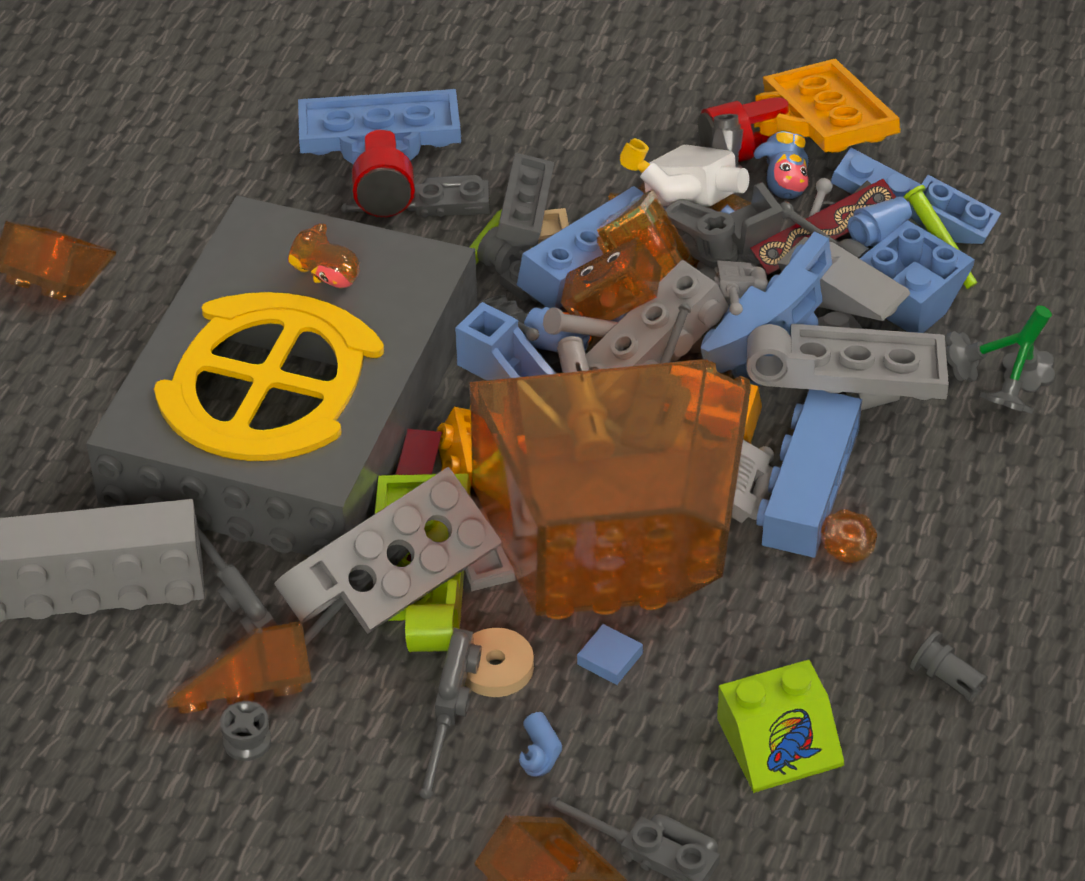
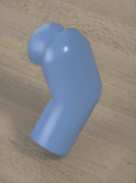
(545, 746)

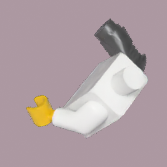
(692, 171)

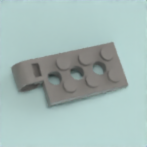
(849, 360)
(324, 575)

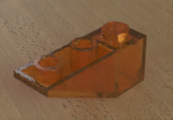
(257, 662)

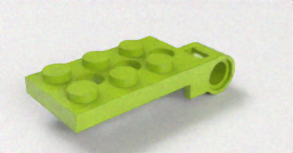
(434, 617)

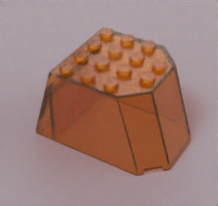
(610, 481)

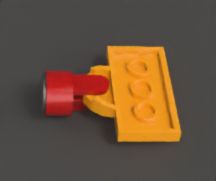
(809, 101)

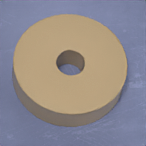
(511, 673)

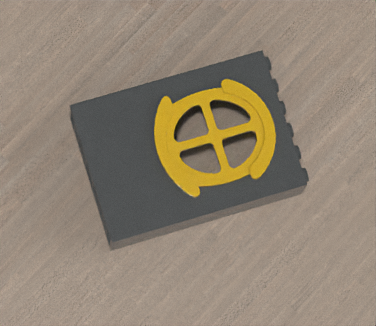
(321, 473)

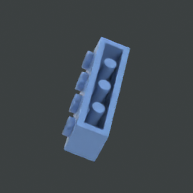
(547, 263)
(810, 472)

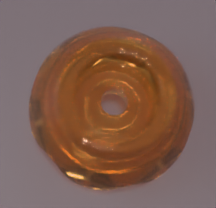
(848, 536)

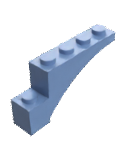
(495, 346)

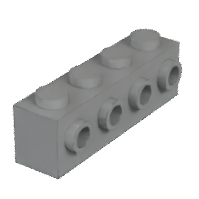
(645, 331)

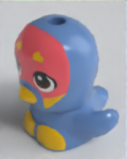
(787, 164)

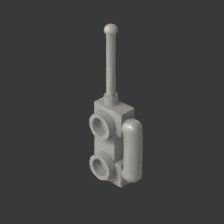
(735, 279)
(752, 468)

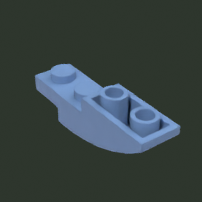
(962, 216)
(787, 301)

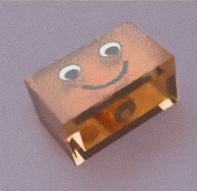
(612, 282)

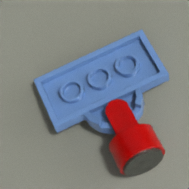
(380, 139)

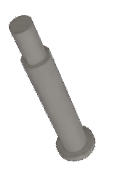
(556, 321)

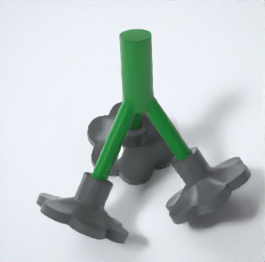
(1024, 368)

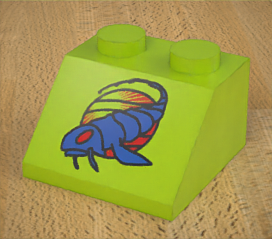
(780, 725)

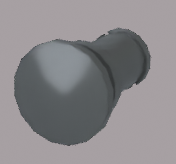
(948, 667)

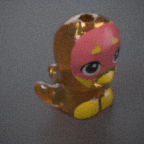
(323, 260)

